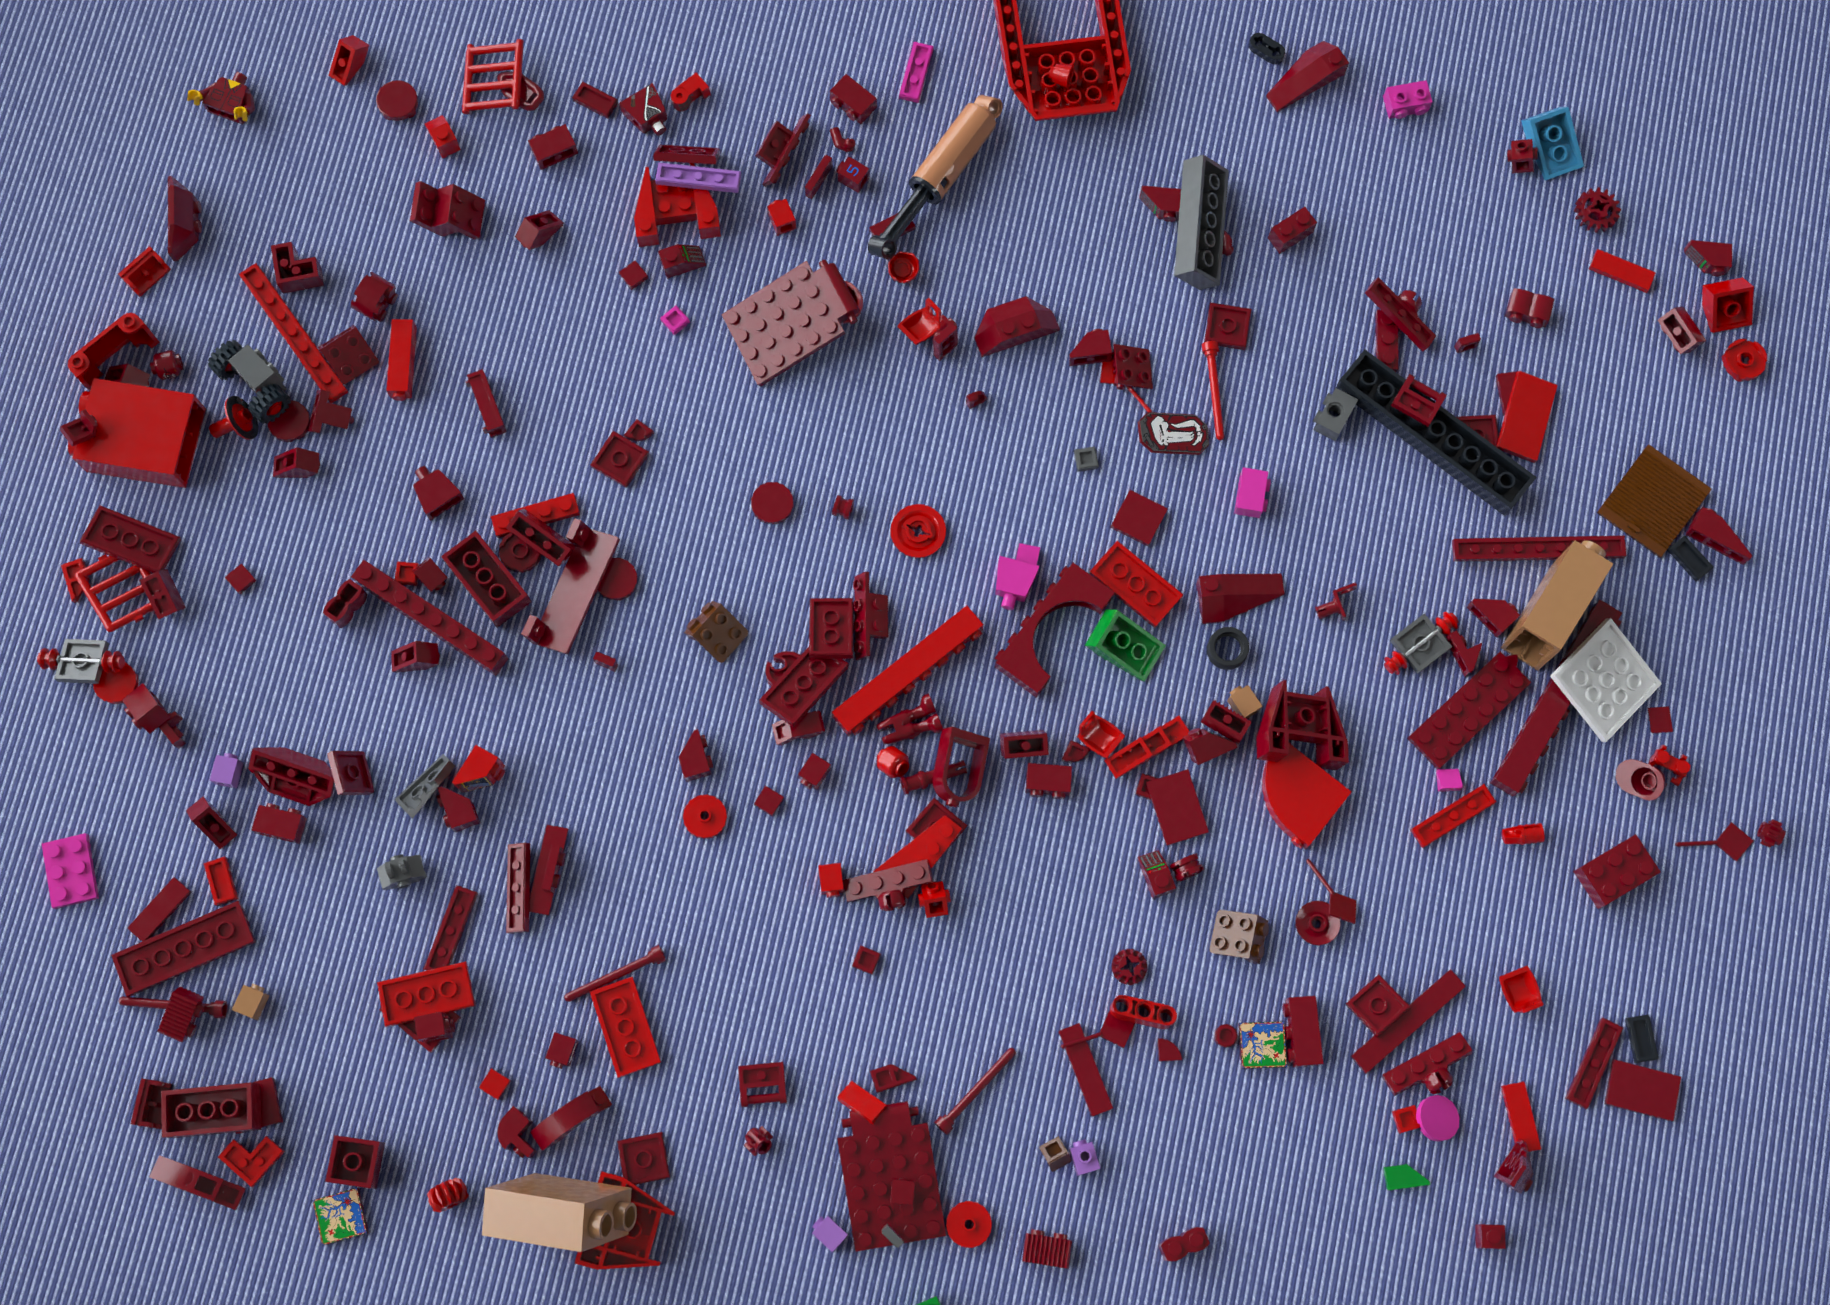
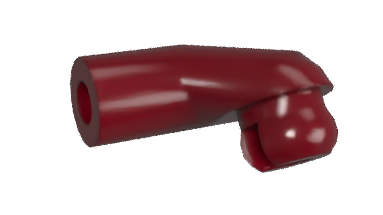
(843, 144)
(1227, 244)

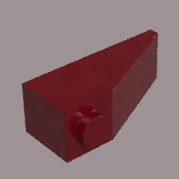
(1716, 533)

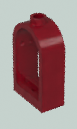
(979, 744)

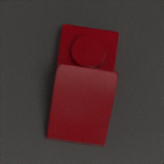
(1464, 657)

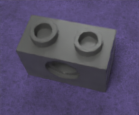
(1340, 403)

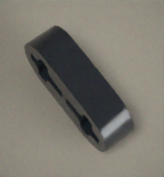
(1266, 48)

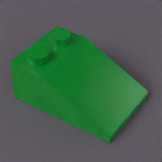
(1125, 644)

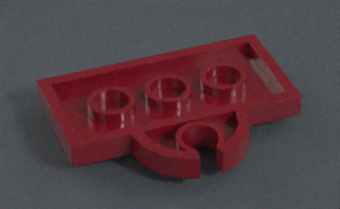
(798, 684)

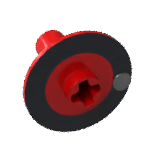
(237, 418)

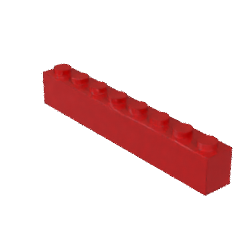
(907, 671)

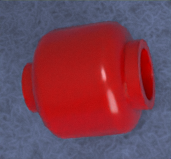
(892, 762)

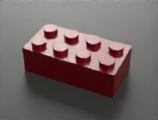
(486, 579)
(211, 1110)

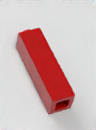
(401, 359)

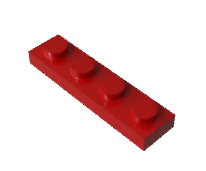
(546, 511)

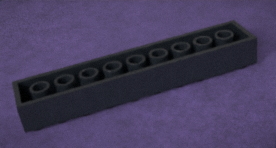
(1444, 442)

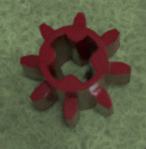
(1771, 833)
(758, 1141)

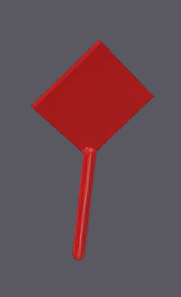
(1108, 377)

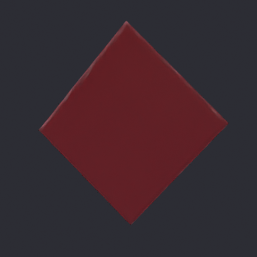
(1660, 719)

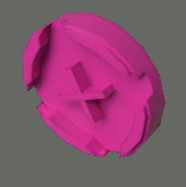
(1437, 1118)

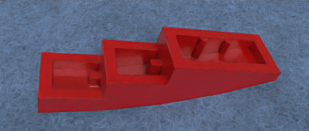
(1147, 747)

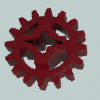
(1597, 210)

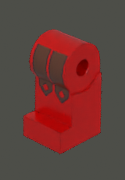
(689, 91)

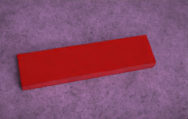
(1453, 816)

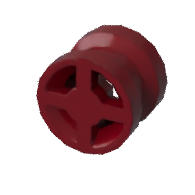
(843, 507)

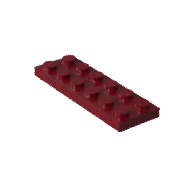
(1469, 710)
(183, 948)

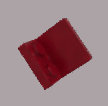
(348, 354)

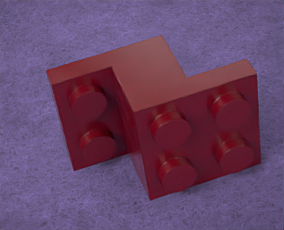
(447, 210)

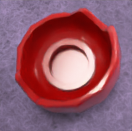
(903, 267)

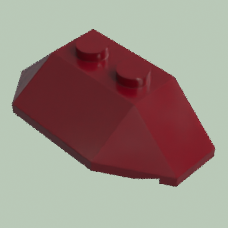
(182, 219)
(1014, 325)
(292, 774)

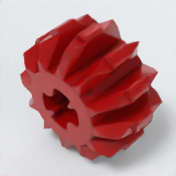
(447, 1195)

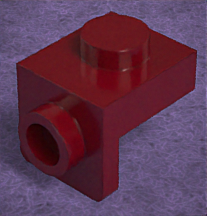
(80, 429)

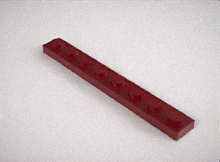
(1530, 547)

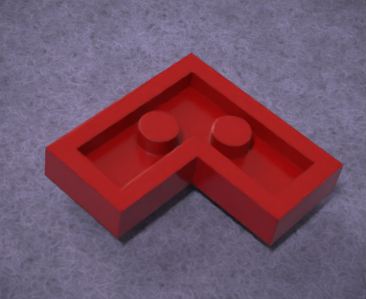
(253, 1165)

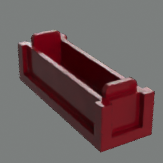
(486, 403)

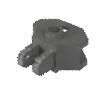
(401, 871)

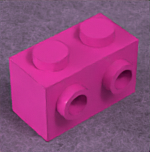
(1407, 99)
(1251, 492)

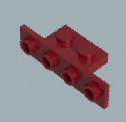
(777, 146)
(870, 616)
(547, 871)

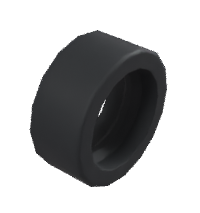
(1228, 664)

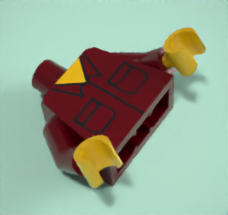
(226, 98)

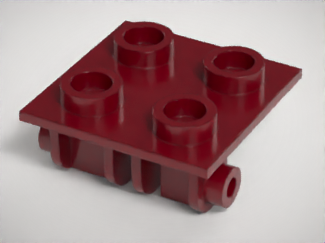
(1131, 367)

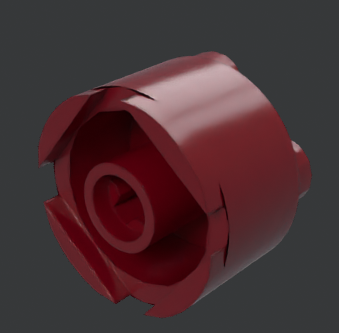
(374, 296)

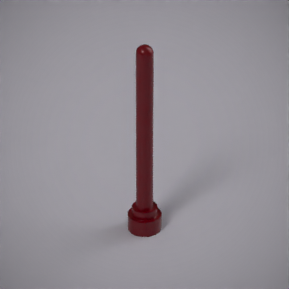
(654, 956)
(217, 1009)
(947, 1121)

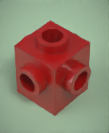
(934, 899)

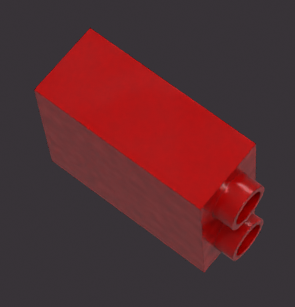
(140, 432)

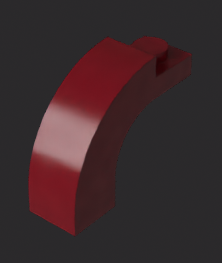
(569, 1117)

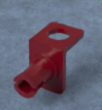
(1335, 606)

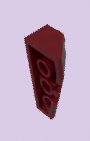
(1309, 73)
(1234, 594)
(1516, 1168)

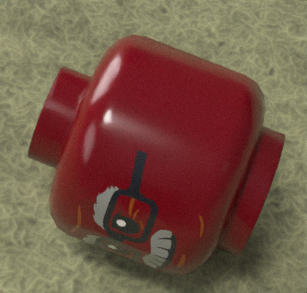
(167, 365)

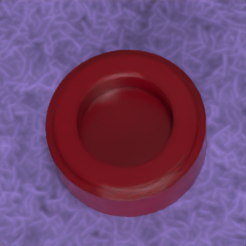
(1225, 1035)

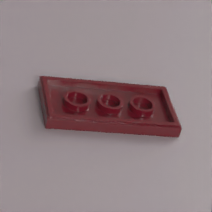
(130, 540)

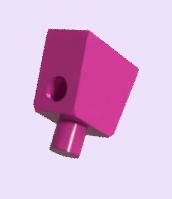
(1014, 580)

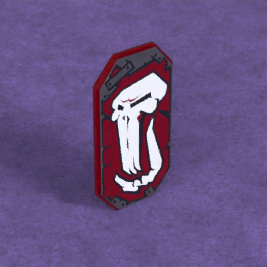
(1173, 433)

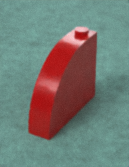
(1301, 796)

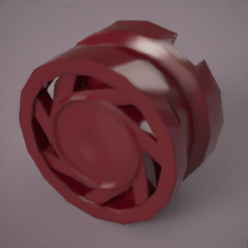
(1187, 867)

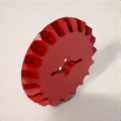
(912, 518)

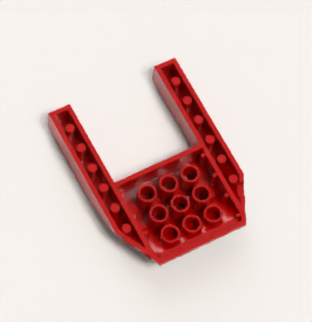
(1098, 63)

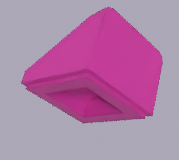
(1449, 780)

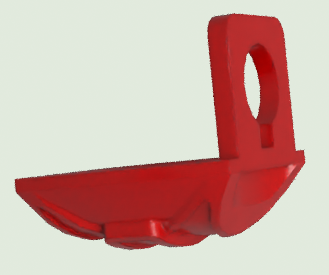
(922, 323)
(1099, 735)
(1521, 990)

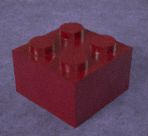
(355, 1162)

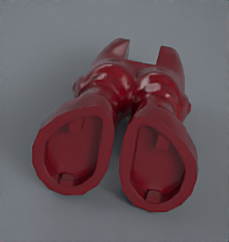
(903, 722)

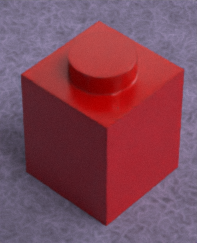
(781, 216)
(831, 880)

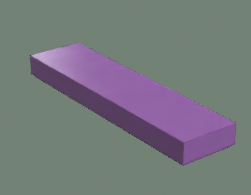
(698, 177)

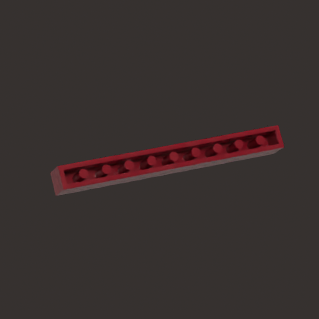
(1545, 716)

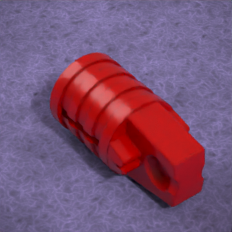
(1523, 834)

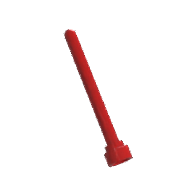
(1210, 350)

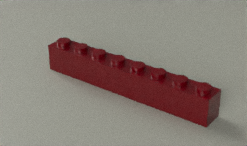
(429, 617)

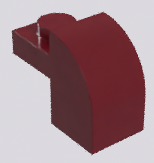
(510, 1130)

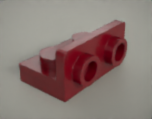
(946, 338)

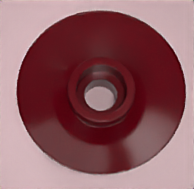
(1317, 911)

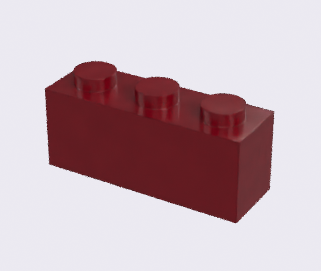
(541, 537)
(1303, 1031)

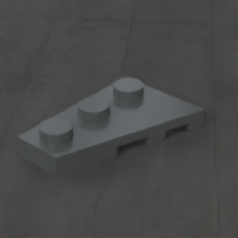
(424, 786)

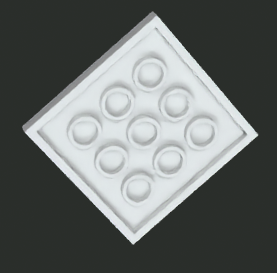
(1606, 679)

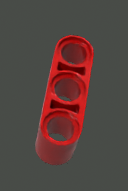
(1153, 1008)

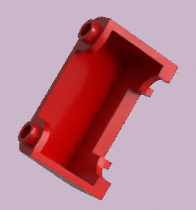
(108, 342)

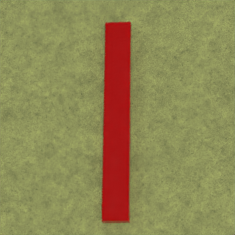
(293, 332)

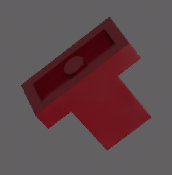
(328, 413)

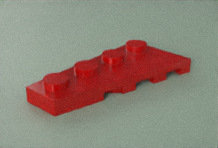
(928, 845)

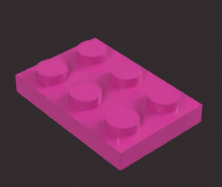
(70, 871)

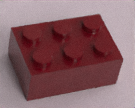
(1617, 871)

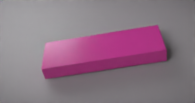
(916, 72)

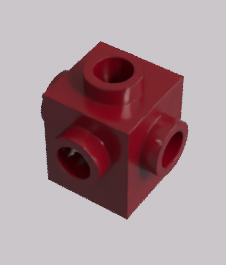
(1522, 156)

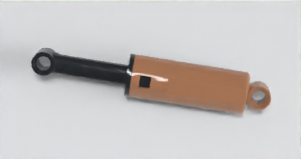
(941, 168)

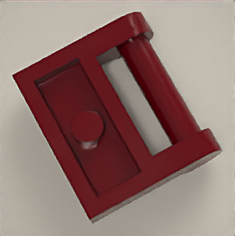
(1416, 405)
(762, 1076)

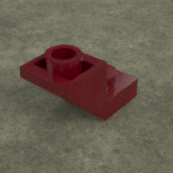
(807, 727)

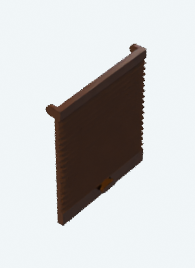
(1654, 500)

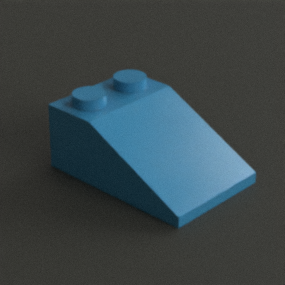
(1555, 142)

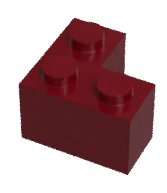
(294, 273)

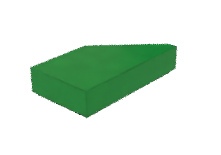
(1403, 1177)

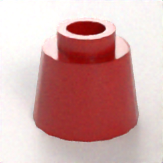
(1062, 74)

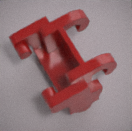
(1677, 766)

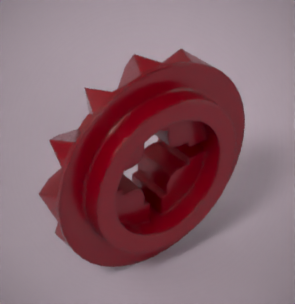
(1124, 976)

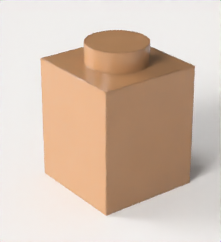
(1244, 701)
(251, 1001)

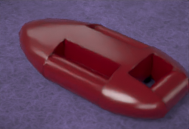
(530, 95)

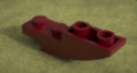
(197, 1182)

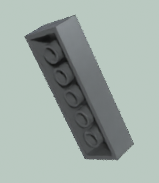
(1201, 222)

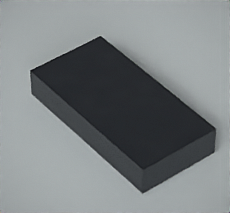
(1690, 558)
(1641, 1038)

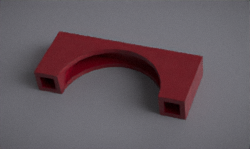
(1073, 589)

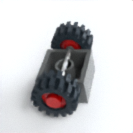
(258, 375)

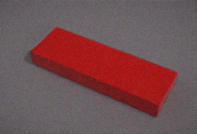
(1622, 270)
(1520, 1114)

